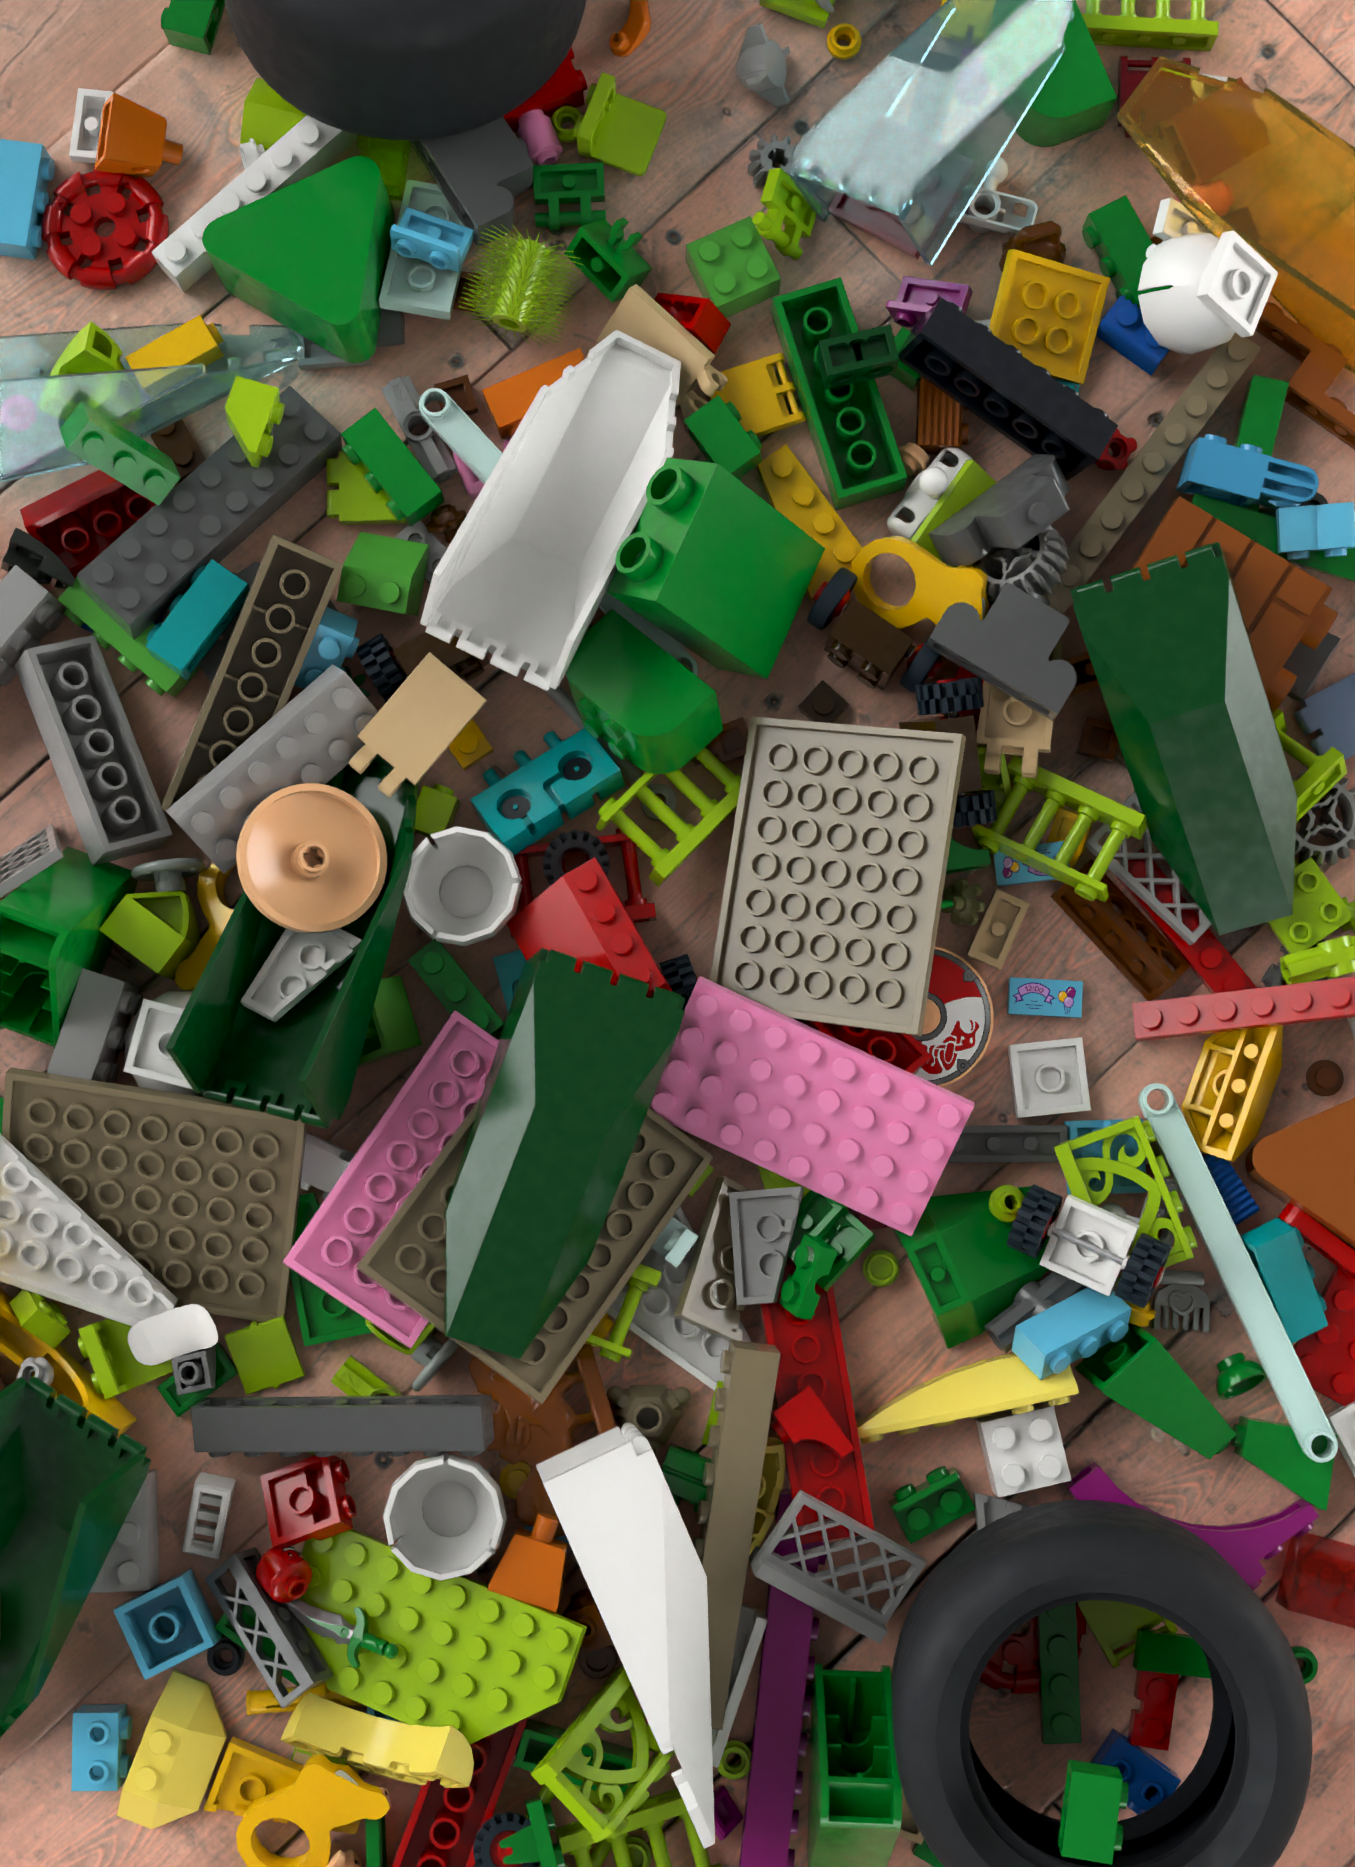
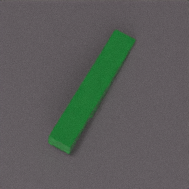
(1261, 415)
(1263, 530)

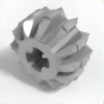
(766, 157)

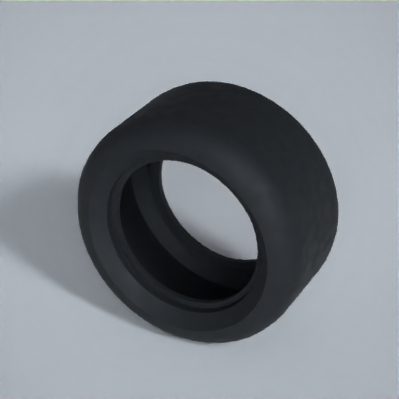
(405, 63)
(1258, 1752)

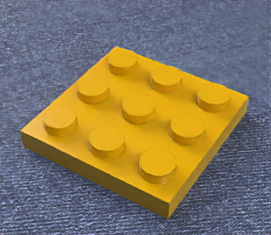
(1049, 313)

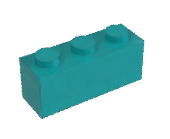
(197, 618)
(1287, 1277)

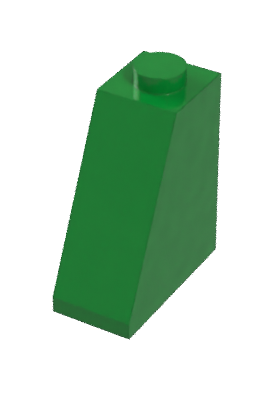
(1277, 1453)

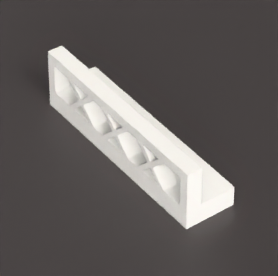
(749, 1635)

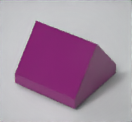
(725, 1813)

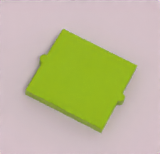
(264, 1355)

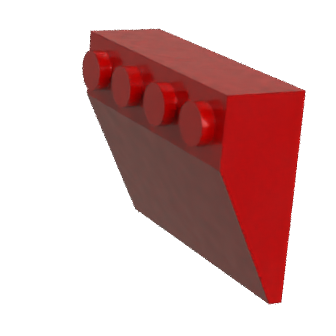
(587, 921)

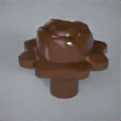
(446, 521)

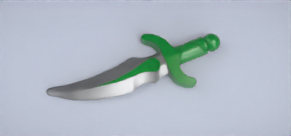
(336, 1627)

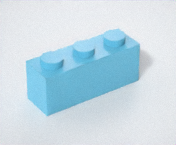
(23, 196)
(1070, 1331)

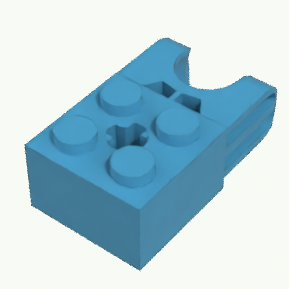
(1244, 475)

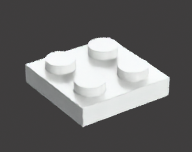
(1049, 1077)

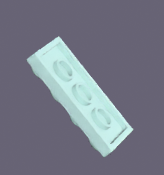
(415, 284)

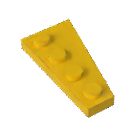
(803, 503)
(251, 1774)

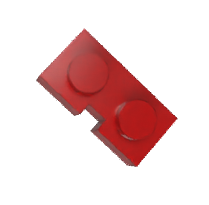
(1153, 1721)

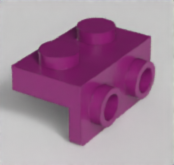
(920, 295)

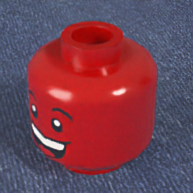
(282, 1572)

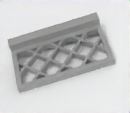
(29, 859)
(1148, 894)
(815, 1589)

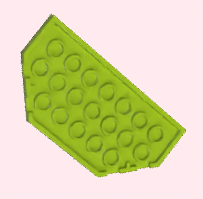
(462, 1648)

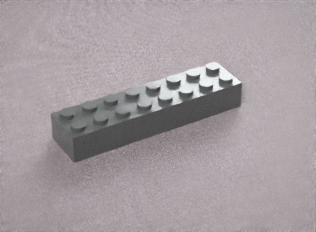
(207, 517)

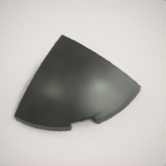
(36, 560)

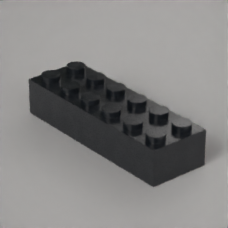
(1006, 388)

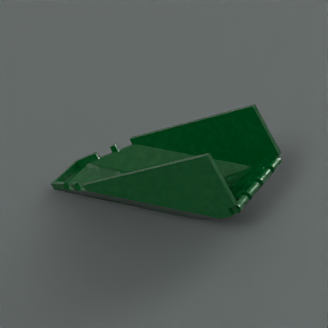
(1197, 732)
(313, 1051)
(550, 1144)
(60, 1513)

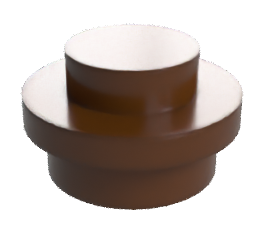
(1324, 1078)

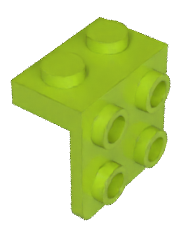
(618, 128)
(1315, 910)
(113, 1360)

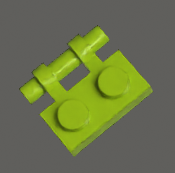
(784, 206)

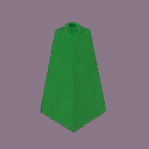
(1153, 1386)

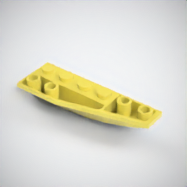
(967, 1392)

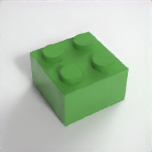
(733, 267)

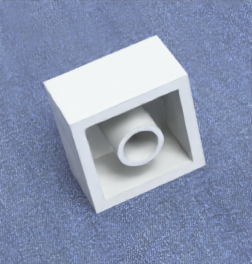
(1023, 1450)

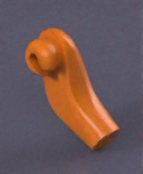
(633, 31)

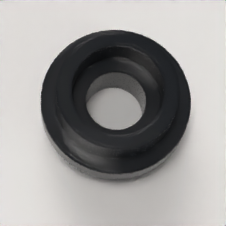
(223, 1667)

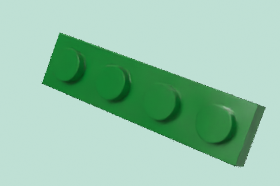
(1059, 1675)

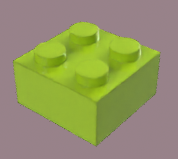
(40, 1317)

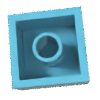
(167, 1624)

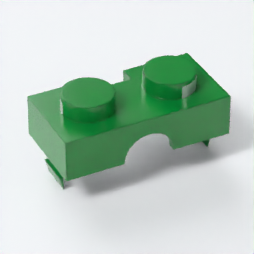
(812, 1260)

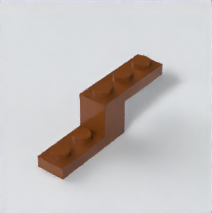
(1317, 371)

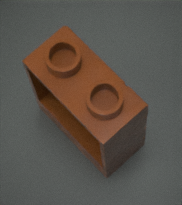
(1275, 596)

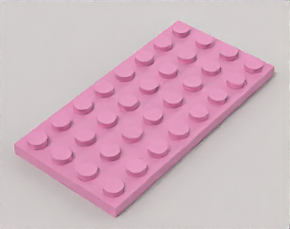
(809, 1106)
(387, 1169)

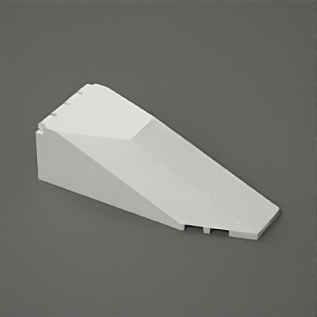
(556, 511)
(647, 1592)

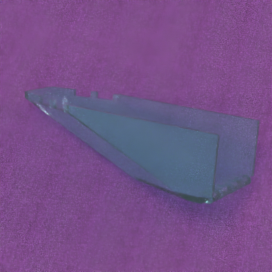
(934, 115)
(137, 399)

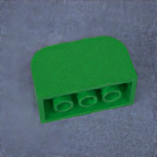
(1074, 95)
(641, 697)

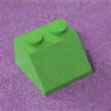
(384, 574)
(391, 1024)

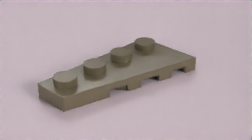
(709, 1285)

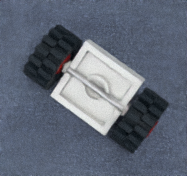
(1089, 1245)

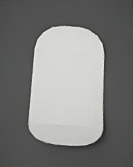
(172, 1334)

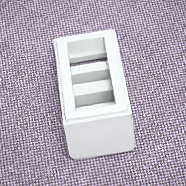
(212, 1491)

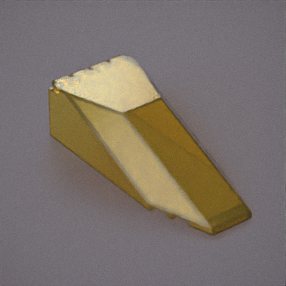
(1265, 173)

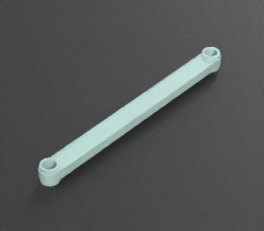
(481, 457)
(1238, 1274)

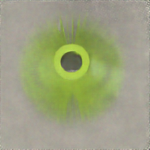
(521, 285)

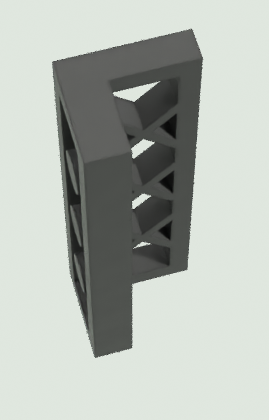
(280, 1625)

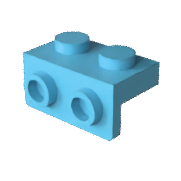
(431, 239)

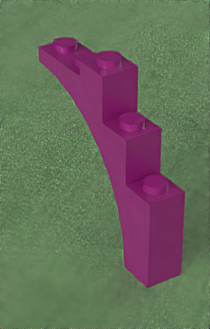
(1238, 1543)

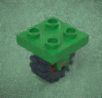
(518, 1840)

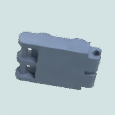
(1332, 717)

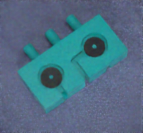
(534, 796)

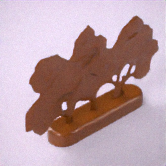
(538, 1430)

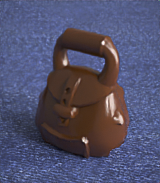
(1038, 240)

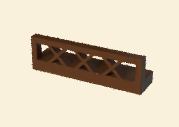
(1119, 940)

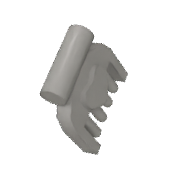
(1182, 1297)

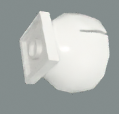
(1214, 293)
(462, 886)
(146, 1043)
(444, 1516)

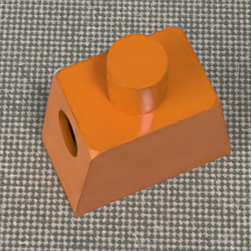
(133, 139)
(533, 1565)

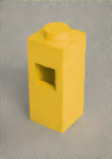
(185, 345)

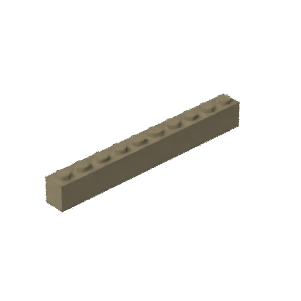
(1152, 465)
(732, 1499)

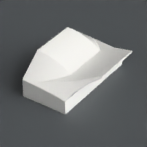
(87, 124)

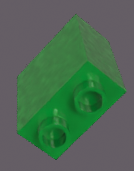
(715, 566)

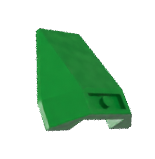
(966, 1263)

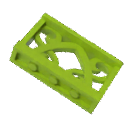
(1080, 1170)
(568, 1757)

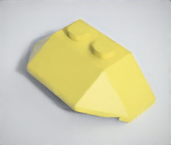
(174, 1755)

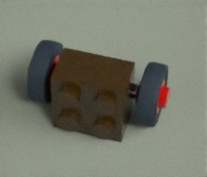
(867, 640)

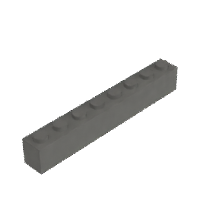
(343, 1425)

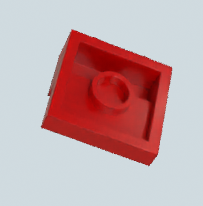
(308, 1500)

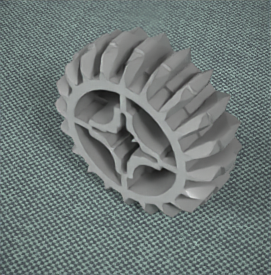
(1030, 568)
(1329, 826)

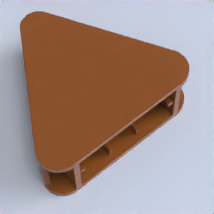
(1312, 1168)

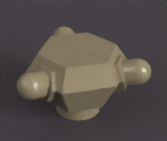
(650, 1408)

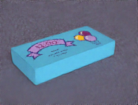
(1014, 872)
(1044, 997)

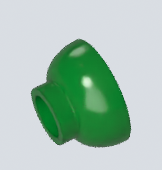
(1238, 1376)

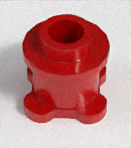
(1121, 448)

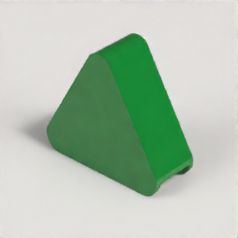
(313, 255)
(53, 934)
(852, 1770)

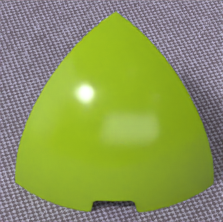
(89, 352)

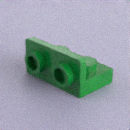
(930, 1504)

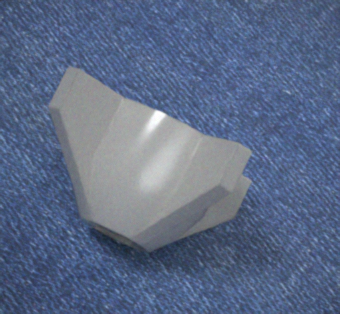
(763, 66)

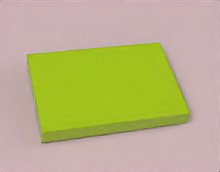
(963, 489)

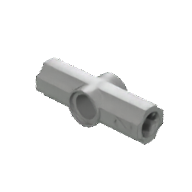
(429, 447)

